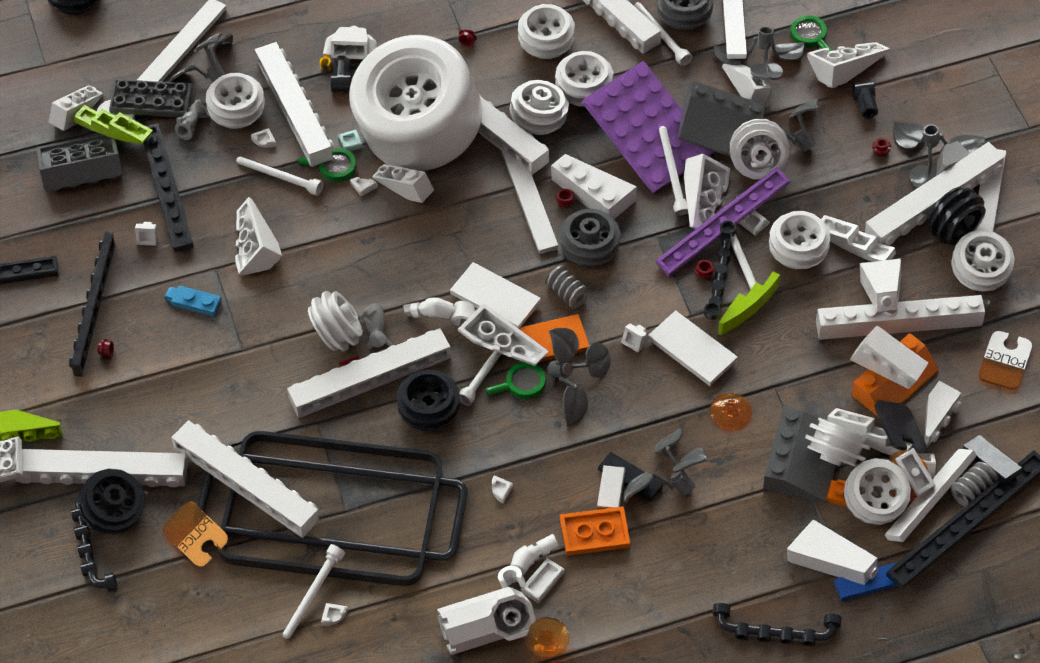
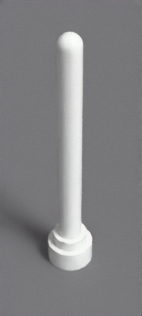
(682, 55)
(313, 186)
(681, 206)
(742, 261)
(467, 394)
(334, 555)

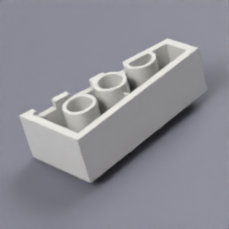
(592, 186)

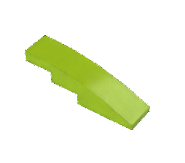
(113, 126)
(745, 306)

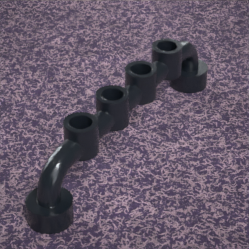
(713, 308)
(86, 551)
(764, 631)

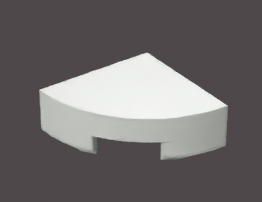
(264, 138)
(363, 186)
(501, 488)
(333, 614)

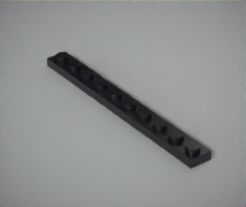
(963, 523)

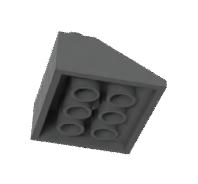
(713, 116)
(78, 162)
(792, 465)

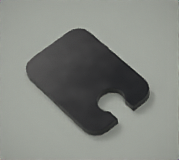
(899, 423)

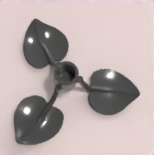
(765, 40)
(215, 70)
(910, 134)
(803, 136)
(598, 359)
(679, 478)

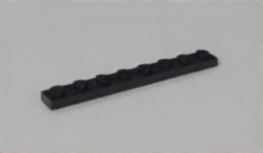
(167, 190)
(90, 310)

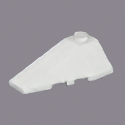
(498, 334)

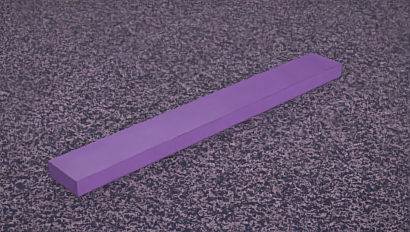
(710, 230)

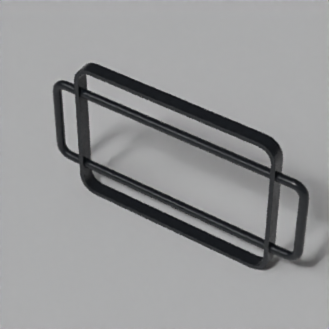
(349, 446)

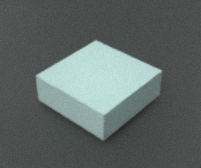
(350, 141)

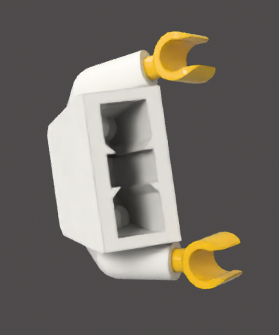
(347, 42)

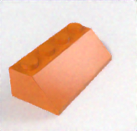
(874, 387)

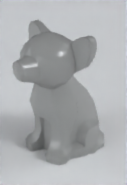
(186, 125)
(374, 319)

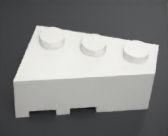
(889, 358)

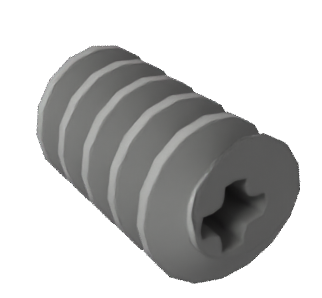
(566, 287)
(973, 483)

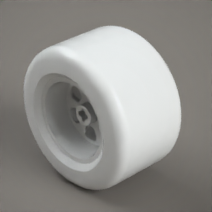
(408, 74)

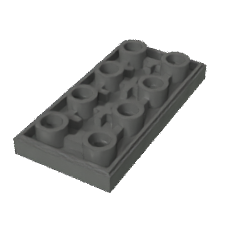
(150, 98)

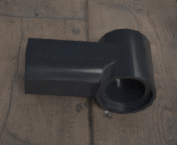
(341, 75)
(865, 95)

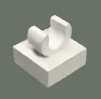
(146, 234)
(634, 337)

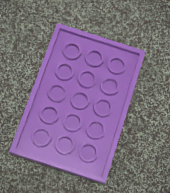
(631, 115)

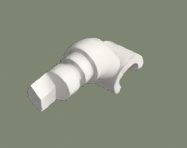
(441, 308)
(523, 559)

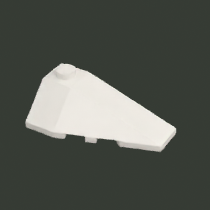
(845, 63)
(704, 186)
(256, 242)

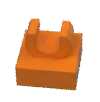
(836, 493)

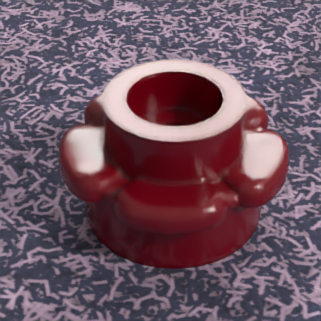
(467, 37)
(881, 147)
(565, 194)
(704, 265)
(105, 348)

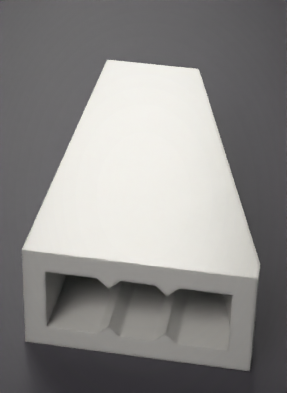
(882, 283)
(831, 554)

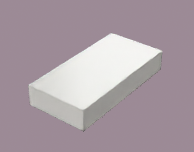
(611, 487)
(542, 580)

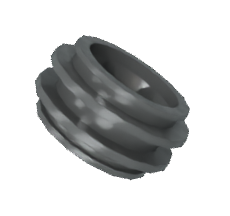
(684, 13)
(589, 247)

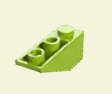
(27, 426)

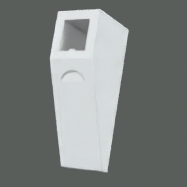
(746, 83)
(64, 109)
(406, 182)
(940, 405)

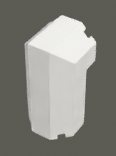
(486, 619)

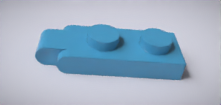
(193, 300)

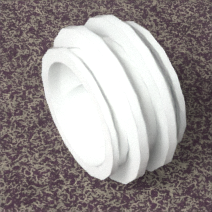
(553, 31)
(589, 74)
(228, 100)
(539, 107)
(762, 163)
(987, 247)
(798, 249)
(335, 321)
(837, 443)
(868, 507)

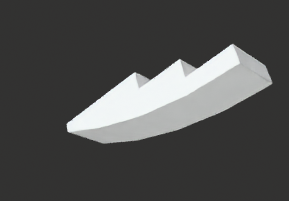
(859, 243)
(865, 426)

